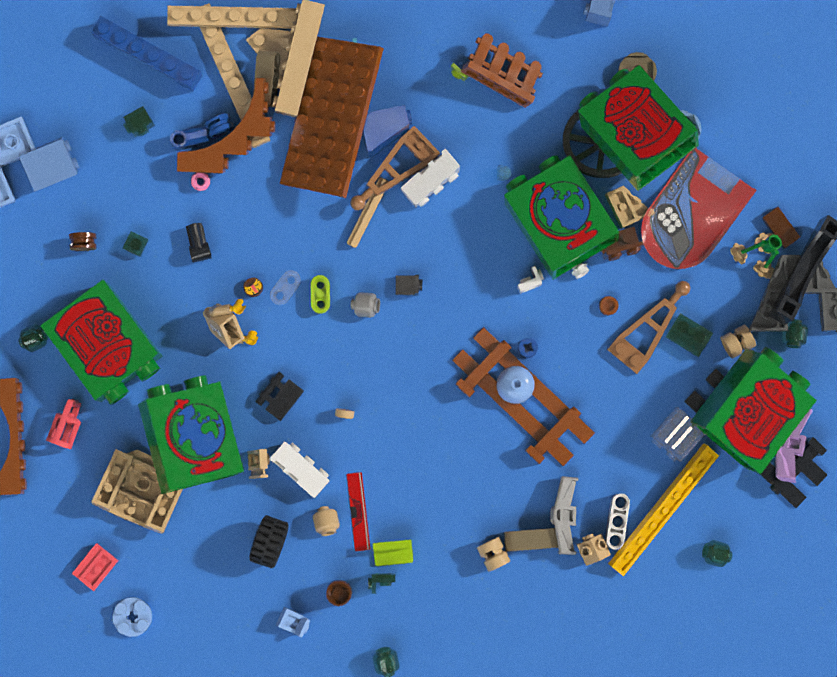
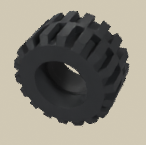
(268, 541)

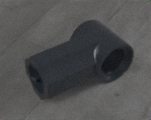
(198, 247)

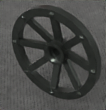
(599, 172)

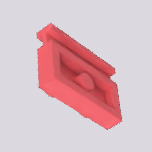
(95, 567)

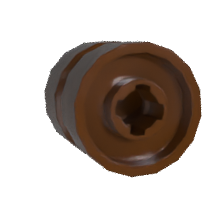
(339, 593)

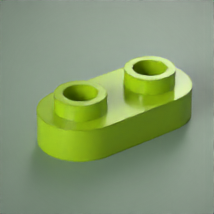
(320, 294)

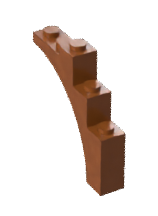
(213, 158)

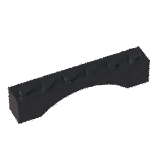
(792, 294)

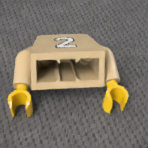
(225, 326)

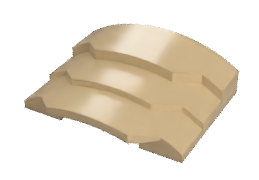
(133, 491)

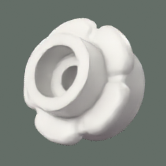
(580, 270)

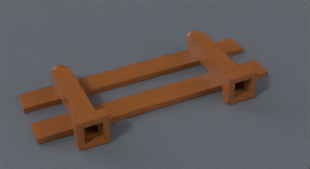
(546, 439)

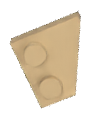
(625, 206)

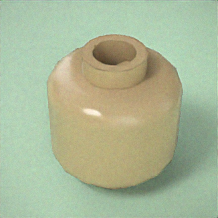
(326, 521)

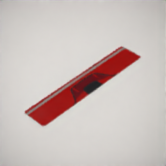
(358, 511)

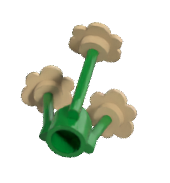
(765, 242)

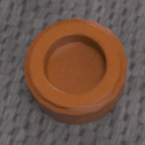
(608, 305)

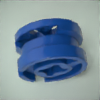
(219, 125)

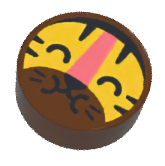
(253, 287)

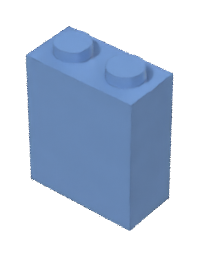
(49, 163)

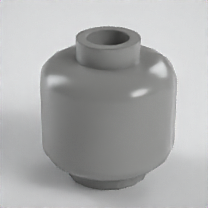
(365, 304)

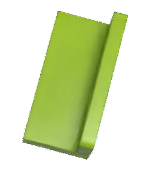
(393, 552)

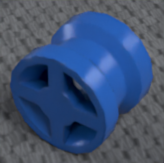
(525, 348)

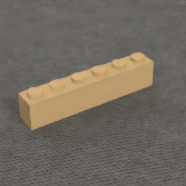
(299, 58)

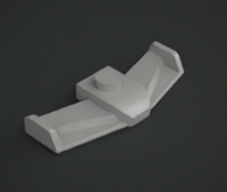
(564, 515)

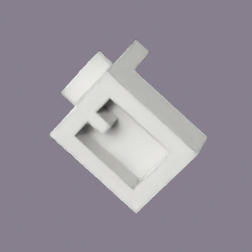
(528, 283)

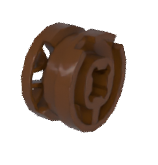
(82, 241)

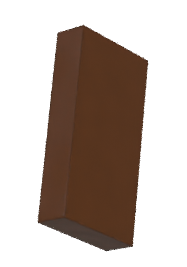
(781, 226)

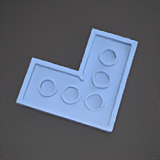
(13, 141)

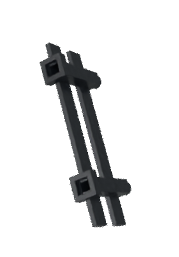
(802, 464)

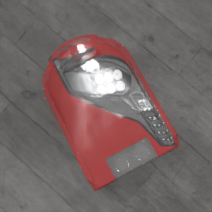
(693, 212)

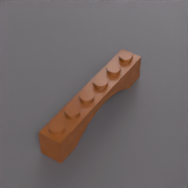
(11, 474)

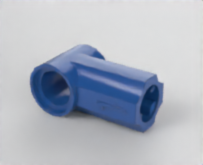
(191, 137)

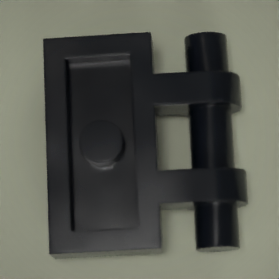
(283, 400)

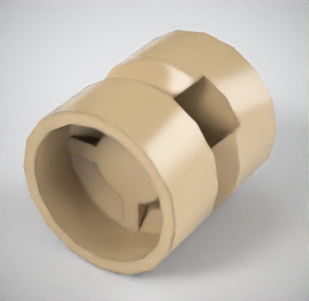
(731, 341)
(493, 561)

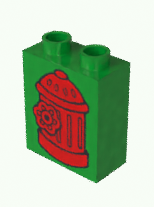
(637, 126)
(103, 343)
(755, 408)

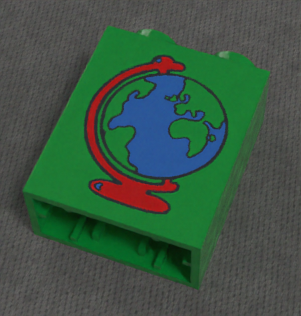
(560, 215)
(190, 434)

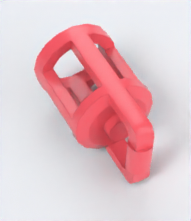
(59, 423)

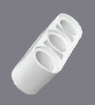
(621, 530)

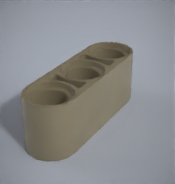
(268, 67)
(530, 539)

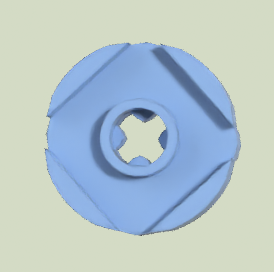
(124, 624)

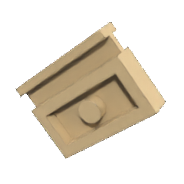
(257, 462)

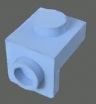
(293, 622)

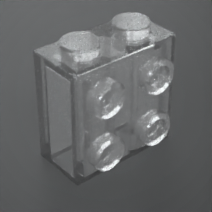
(677, 435)

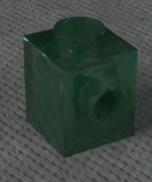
(138, 122)

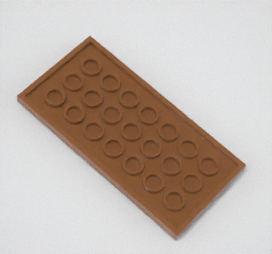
(331, 116)

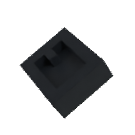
(408, 285)

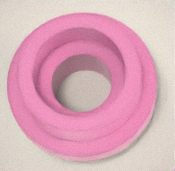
(199, 175)

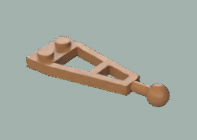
(418, 145)
(628, 353)

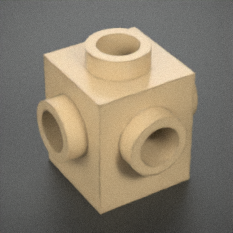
(593, 549)

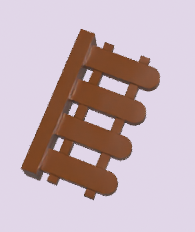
(495, 78)

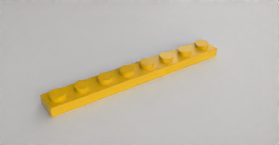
(663, 509)

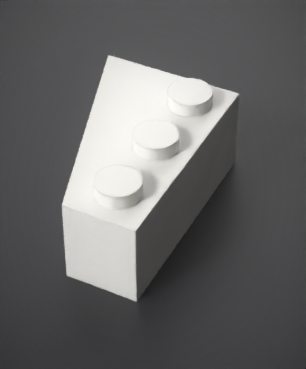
(431, 179)
(300, 468)

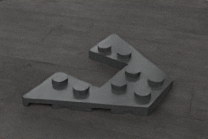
(819, 284)

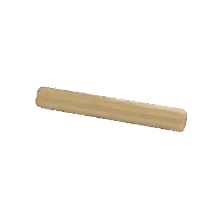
(365, 216)

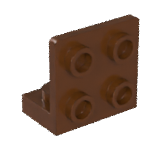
(626, 243)

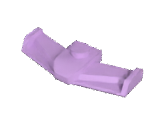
(786, 455)

